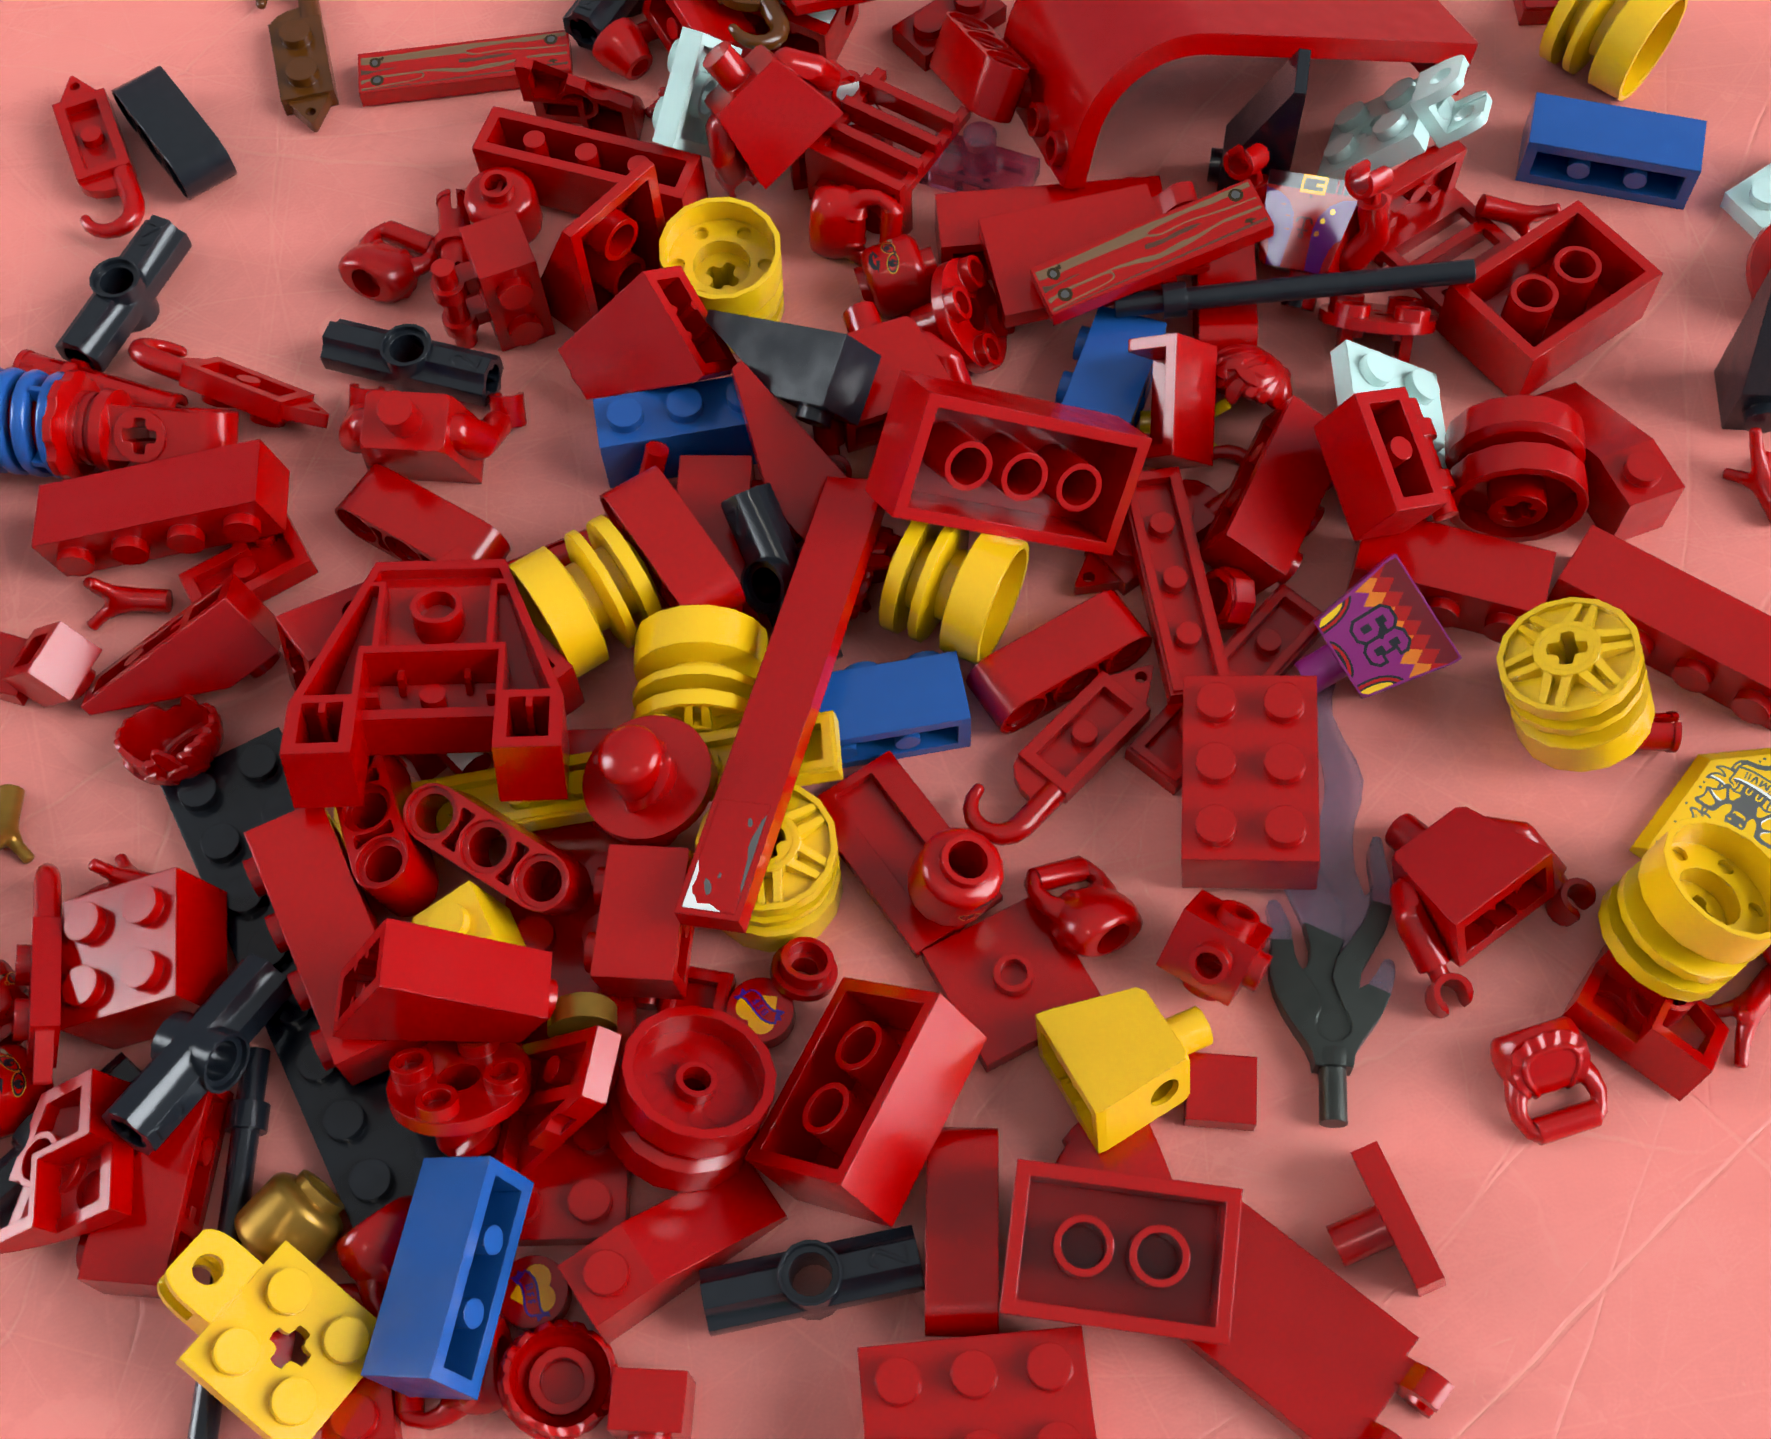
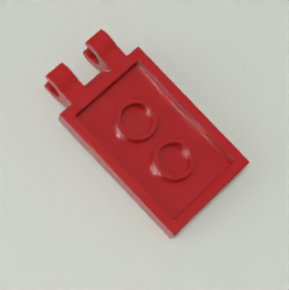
(1043, 232)
(1315, 1343)

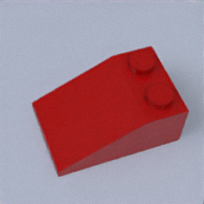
(605, 248)

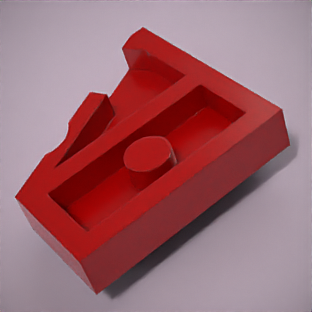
(568, 1088)

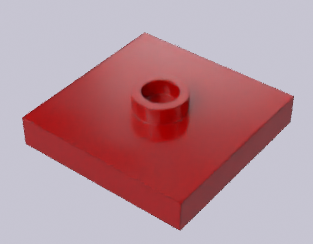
(1005, 975)

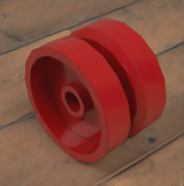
(1518, 467)
(689, 1098)

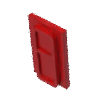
(879, 832)

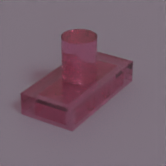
(976, 163)

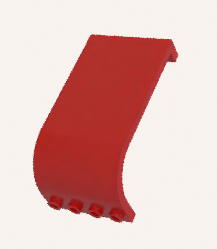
(1096, 49)

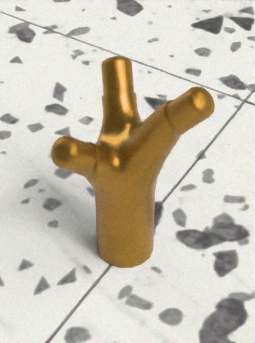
(10, 811)

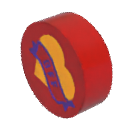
(763, 1009)
(535, 1293)

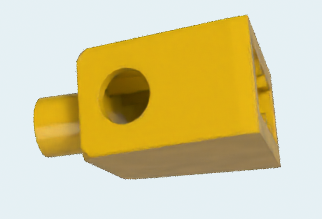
(1120, 1060)

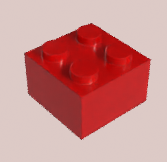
(140, 956)

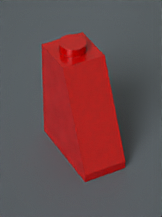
(647, 339)
(443, 987)

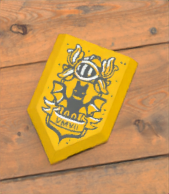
(1720, 787)

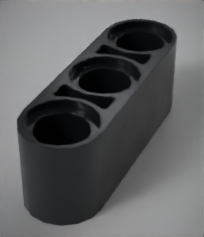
(174, 132)

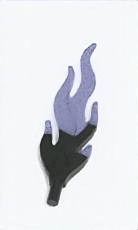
(1340, 930)

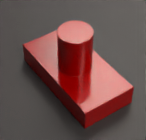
(1385, 1224)

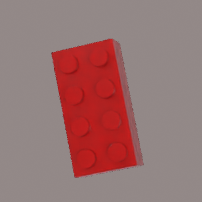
(1005, 464)

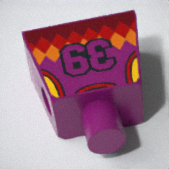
(1379, 634)

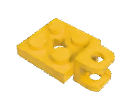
(240, 1316)

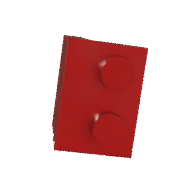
(865, 162)
(1427, 204)

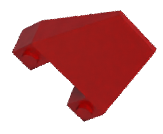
(428, 666)

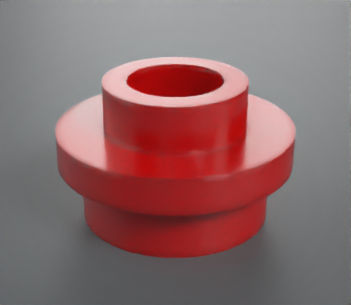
(807, 956)

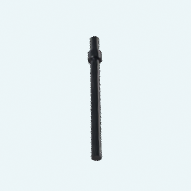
(1176, 299)
(245, 1121)

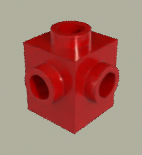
(1217, 948)

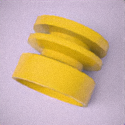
(1619, 34)
(728, 256)
(942, 581)
(593, 593)
(697, 665)
(1576, 684)
(800, 882)
(1691, 909)

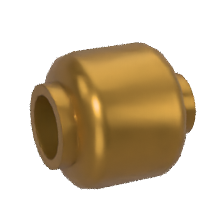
(291, 1210)

